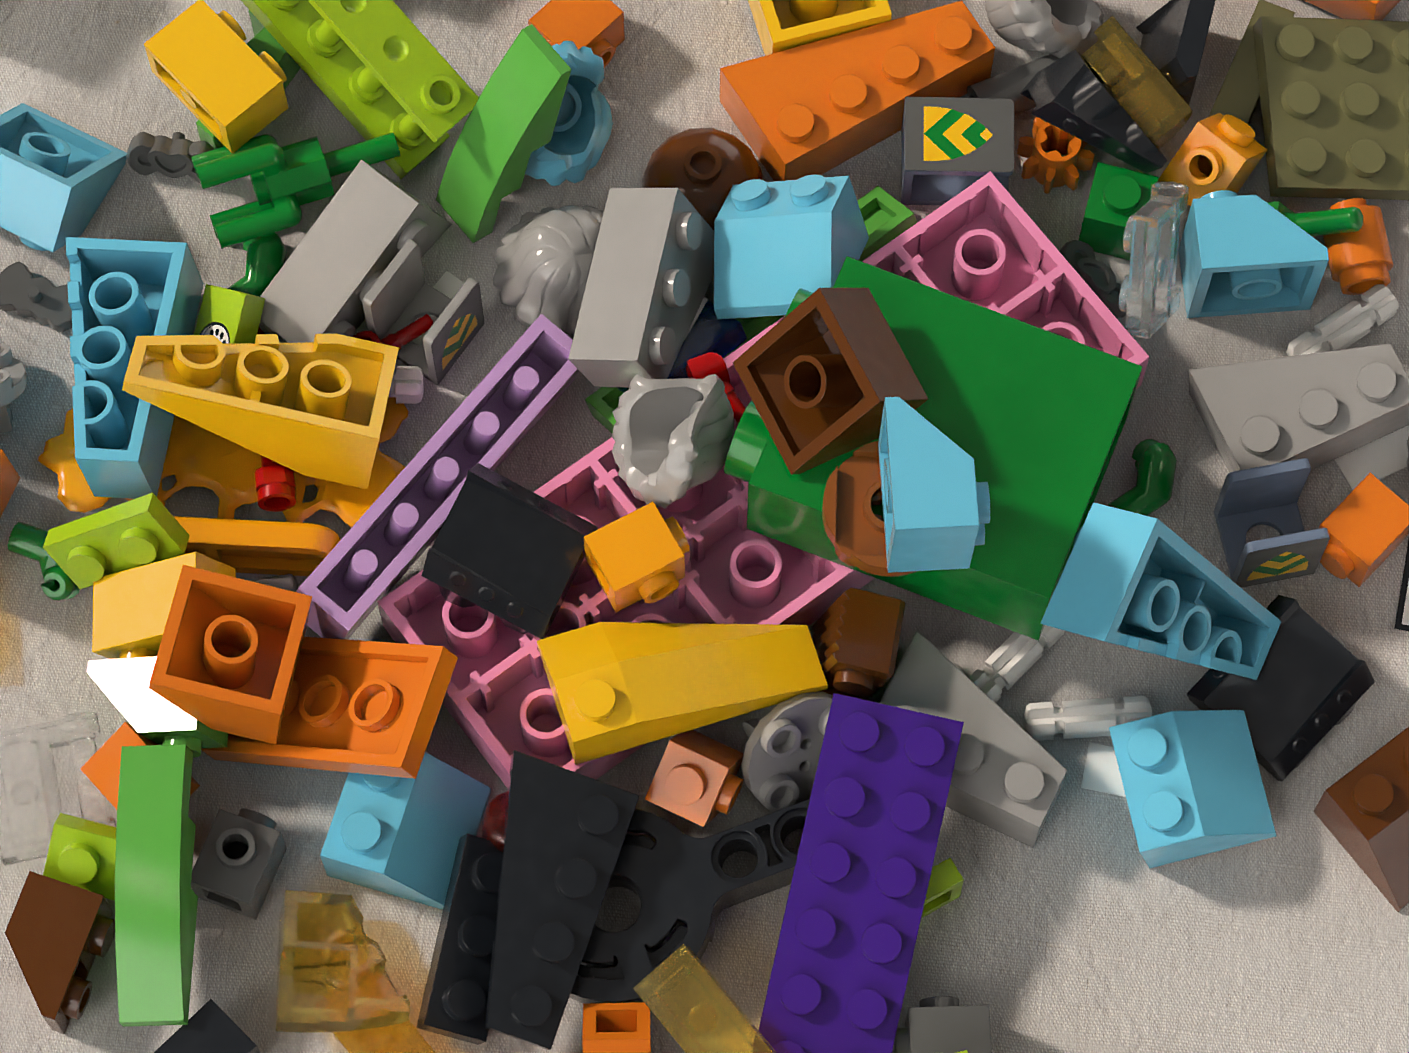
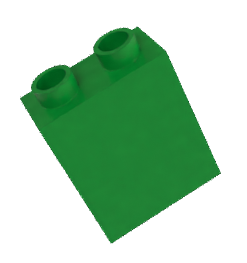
(1014, 398)

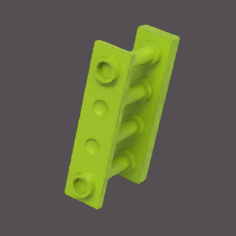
(373, 70)

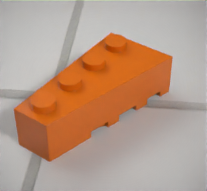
(848, 92)

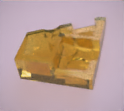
(1137, 83)
(330, 969)

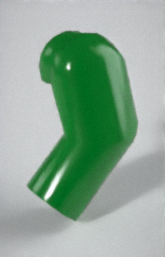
(263, 261)
(1154, 478)
(29, 542)

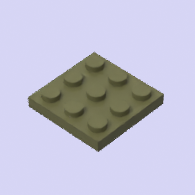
(1334, 106)

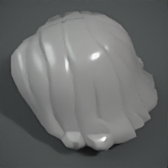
(1046, 25)
(548, 264)
(671, 435)

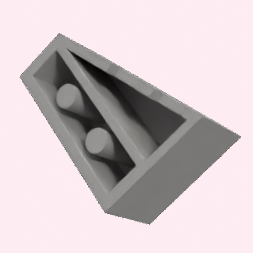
(345, 255)
(642, 286)
(1301, 405)
(999, 768)

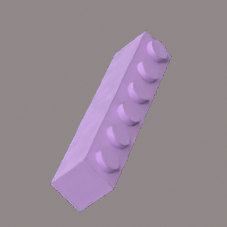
(420, 498)

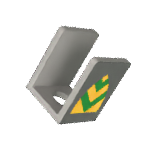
(403, 296)

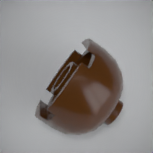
(703, 167)

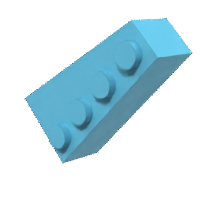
(114, 295)
(1156, 594)

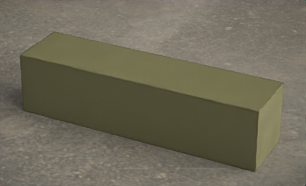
(1240, 88)

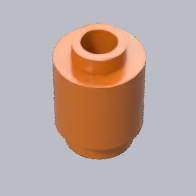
(1360, 257)

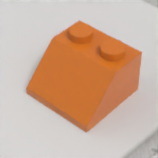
(231, 652)

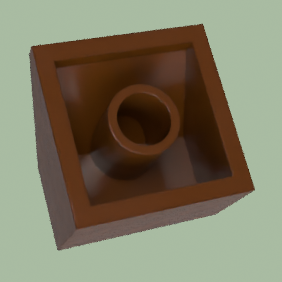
(826, 376)
(1371, 817)

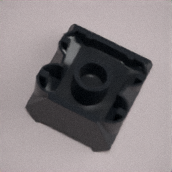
(1176, 41)
(1083, 105)
(507, 552)
(1299, 693)

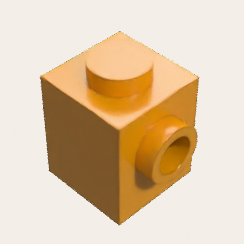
(1215, 156)
(638, 557)

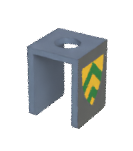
(953, 145)
(1268, 498)

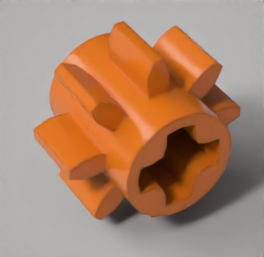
(1051, 168)

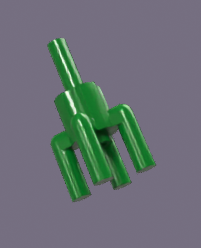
(281, 180)

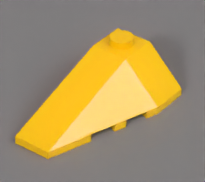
(291, 402)
(656, 680)

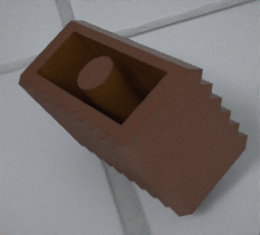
(858, 642)

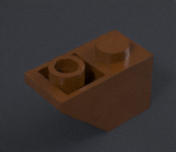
(55, 941)

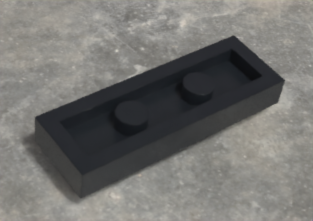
(462, 955)

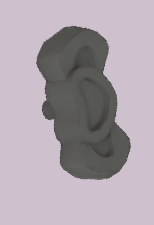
(166, 155)
(1094, 273)
(34, 297)

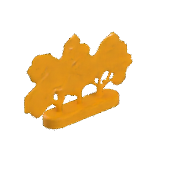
(229, 470)

